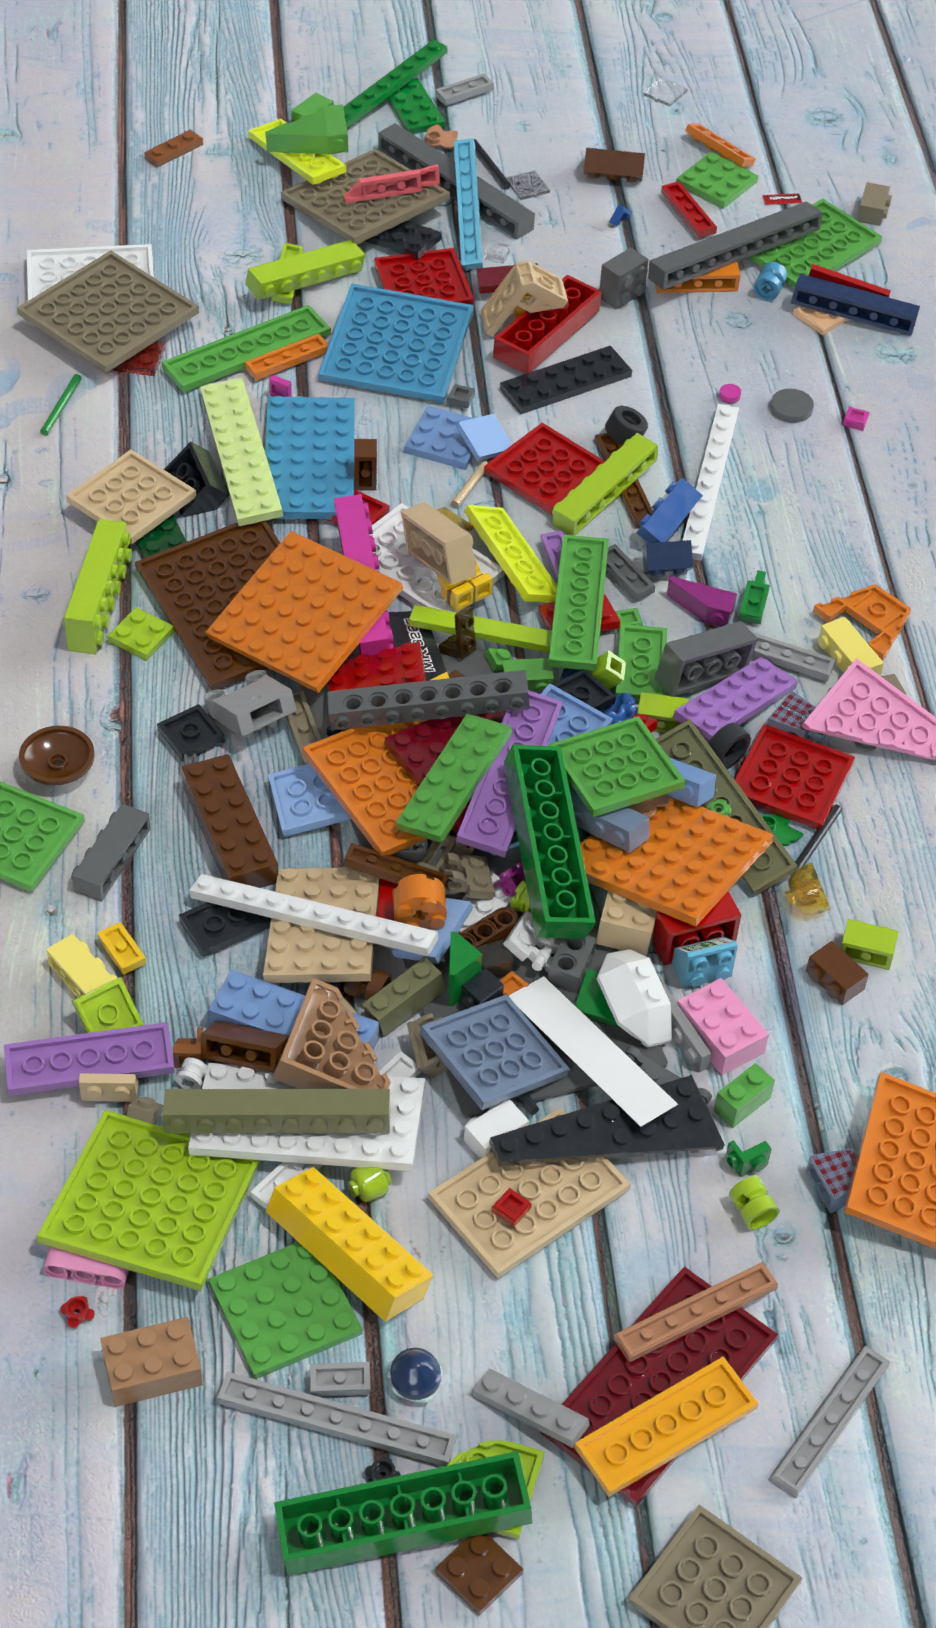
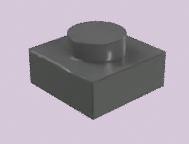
(461, 396)

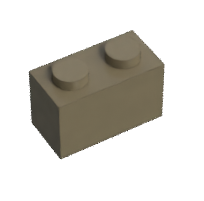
(874, 204)

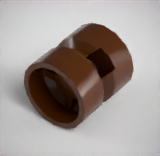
(358, 988)

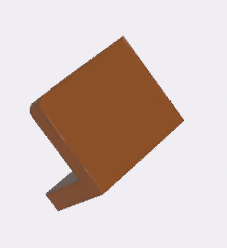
(187, 1048)

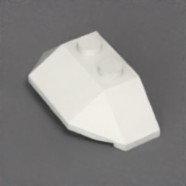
(636, 997)

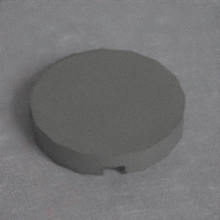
(792, 405)

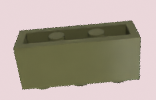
(405, 996)

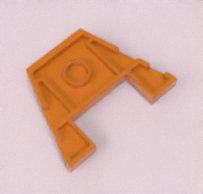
(873, 609)

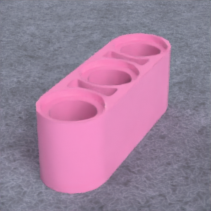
(82, 1269)

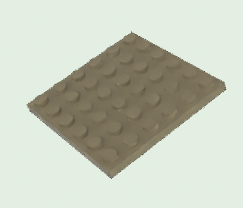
(363, 218)
(108, 311)

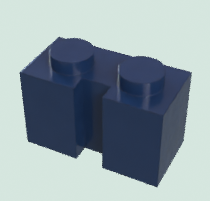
(666, 557)

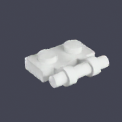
(523, 940)

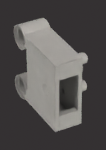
(251, 706)

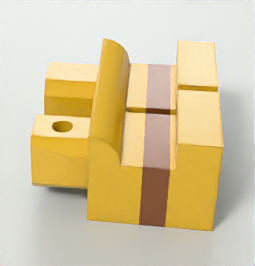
(469, 590)

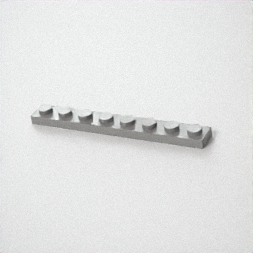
(337, 1419)

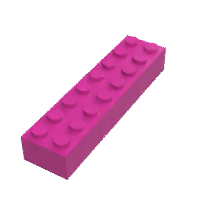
(358, 546)

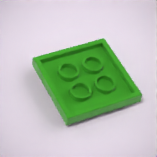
(717, 180)

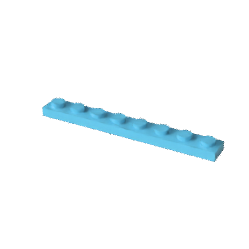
(468, 204)

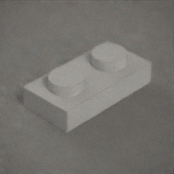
(340, 1379)

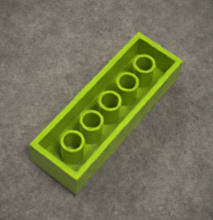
(97, 586)

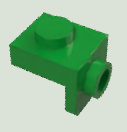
(752, 1159)

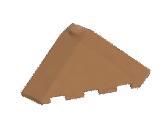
(325, 1047)

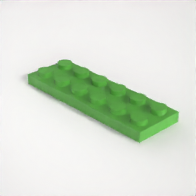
(454, 778)

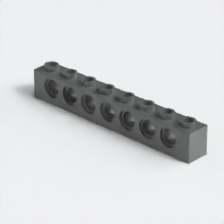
(428, 700)

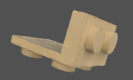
(108, 1087)

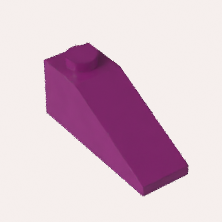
(705, 602)

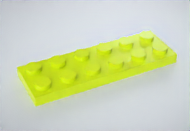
(311, 167)
(512, 553)

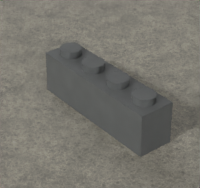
(111, 852)

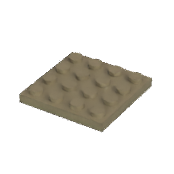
(714, 1580)

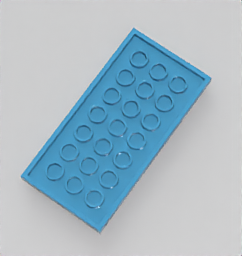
(310, 453)

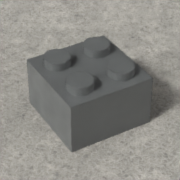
(623, 278)

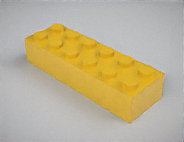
(349, 1243)

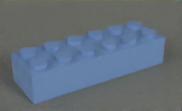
(269, 1007)

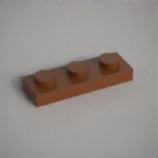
(173, 148)

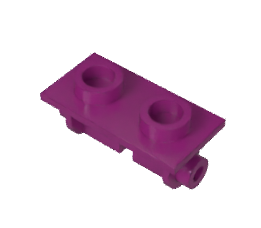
(511, 879)

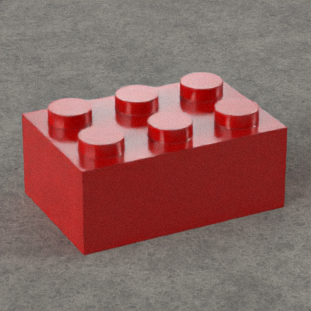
(672, 933)

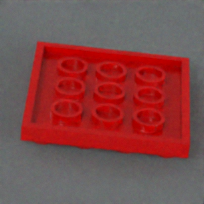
(432, 275)
(543, 466)
(386, 667)
(793, 776)

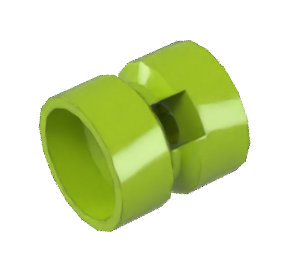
(754, 1202)

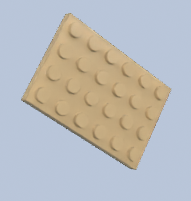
(306, 953)
(559, 1194)

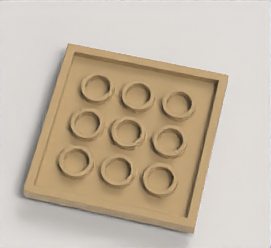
(132, 493)

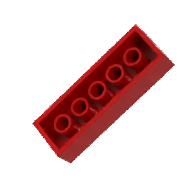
(538, 334)

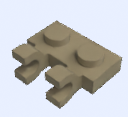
(469, 875)

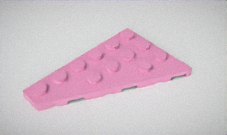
(874, 713)

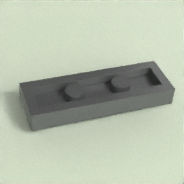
(628, 574)

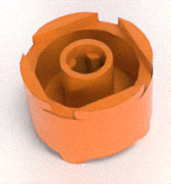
(420, 902)

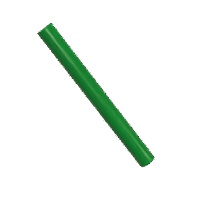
(60, 405)

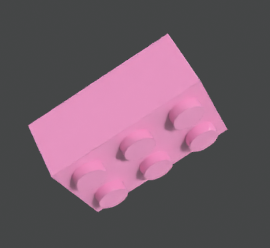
(724, 1026)

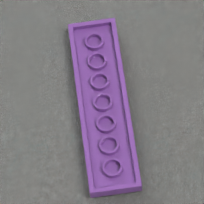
(490, 816)

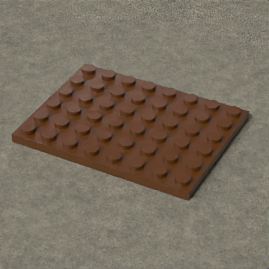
(199, 582)

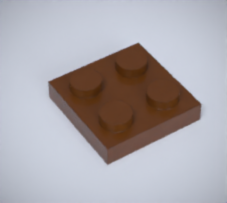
(479, 1571)

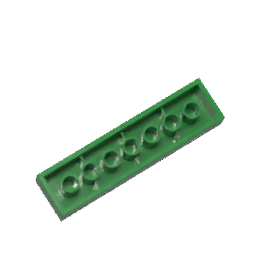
(549, 842)
(403, 1513)

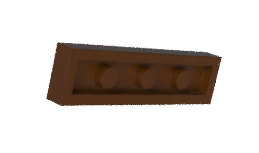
(386, 866)

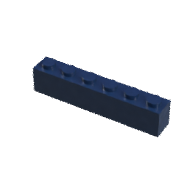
(855, 304)

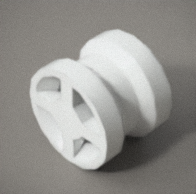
(192, 1074)

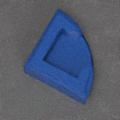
(619, 214)

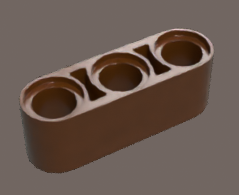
(491, 928)

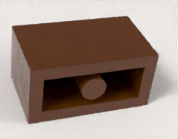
(365, 464)
(837, 973)

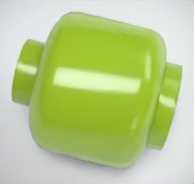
(369, 1182)

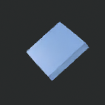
(484, 436)

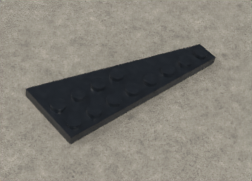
(611, 1133)

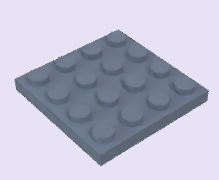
(494, 1051)

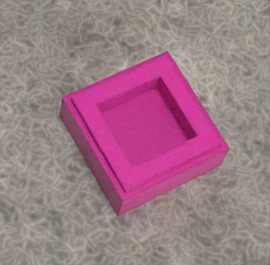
(279, 387)
(856, 418)

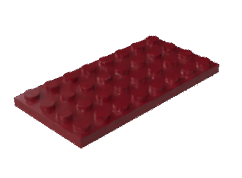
(622, 1385)

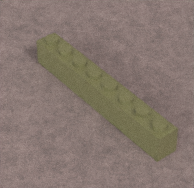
(277, 1111)

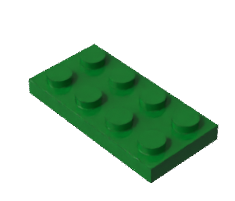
(415, 108)

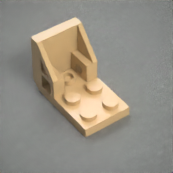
(524, 278)

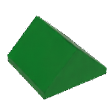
(464, 964)

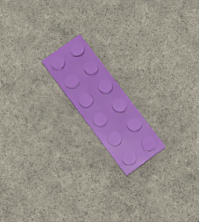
(737, 697)
(60, 1060)

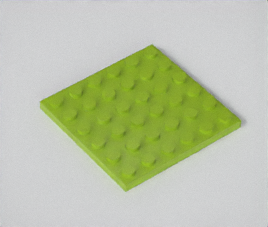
(148, 1202)

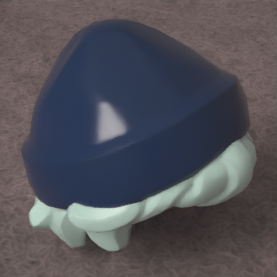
(415, 1375)

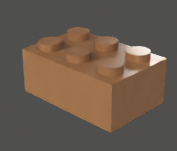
(151, 1361)

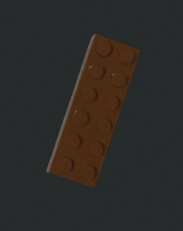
(229, 822)

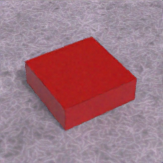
(511, 1207)

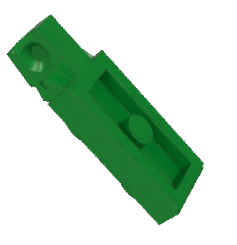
(754, 599)

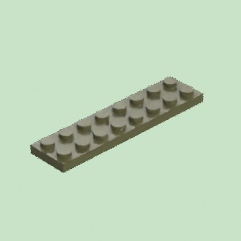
(690, 747)

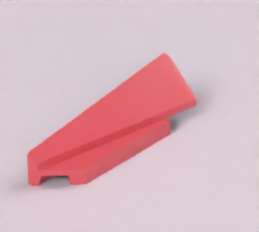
(393, 184)

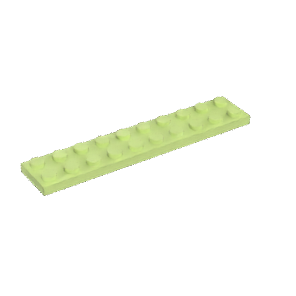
(241, 452)

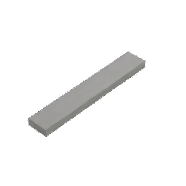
(830, 1421)

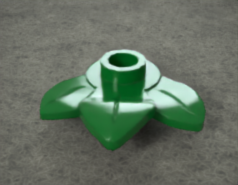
(781, 829)

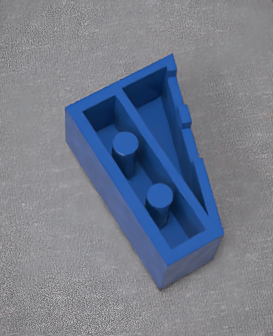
(668, 512)

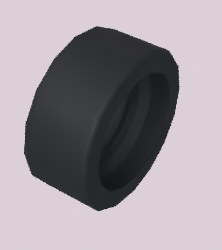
(730, 744)

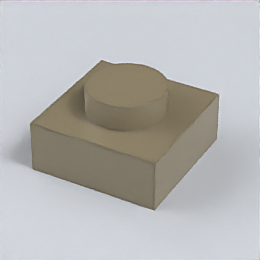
(145, 1109)

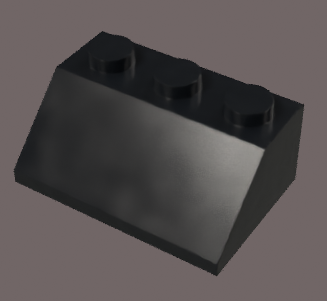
(198, 470)

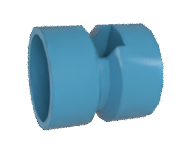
(770, 281)

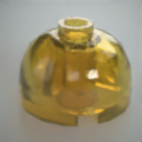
(807, 891)

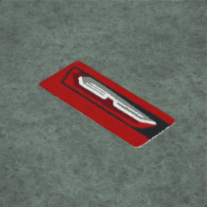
(782, 199)

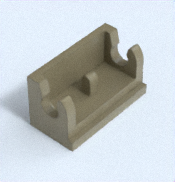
(425, 1057)

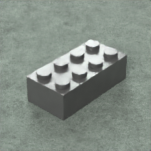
(705, 658)

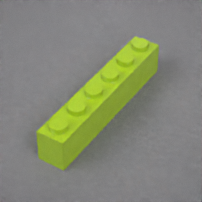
(304, 269)
(605, 484)

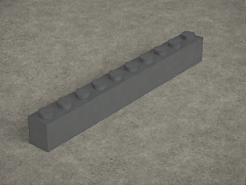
(493, 203)
(734, 245)

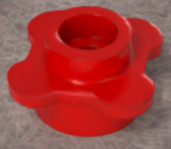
(73, 1304)

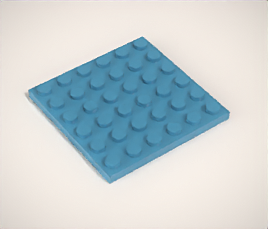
(396, 343)

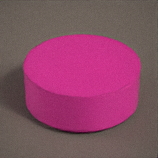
(730, 393)

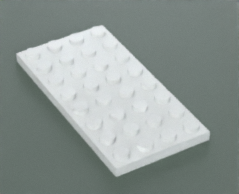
(380, 1150)

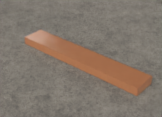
(695, 1312)

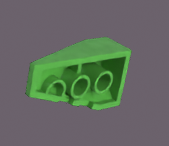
(313, 134)

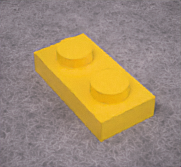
(121, 948)

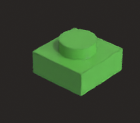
(496, 656)

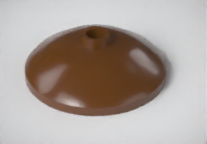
(56, 755)

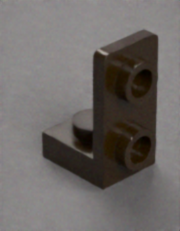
(464, 641)

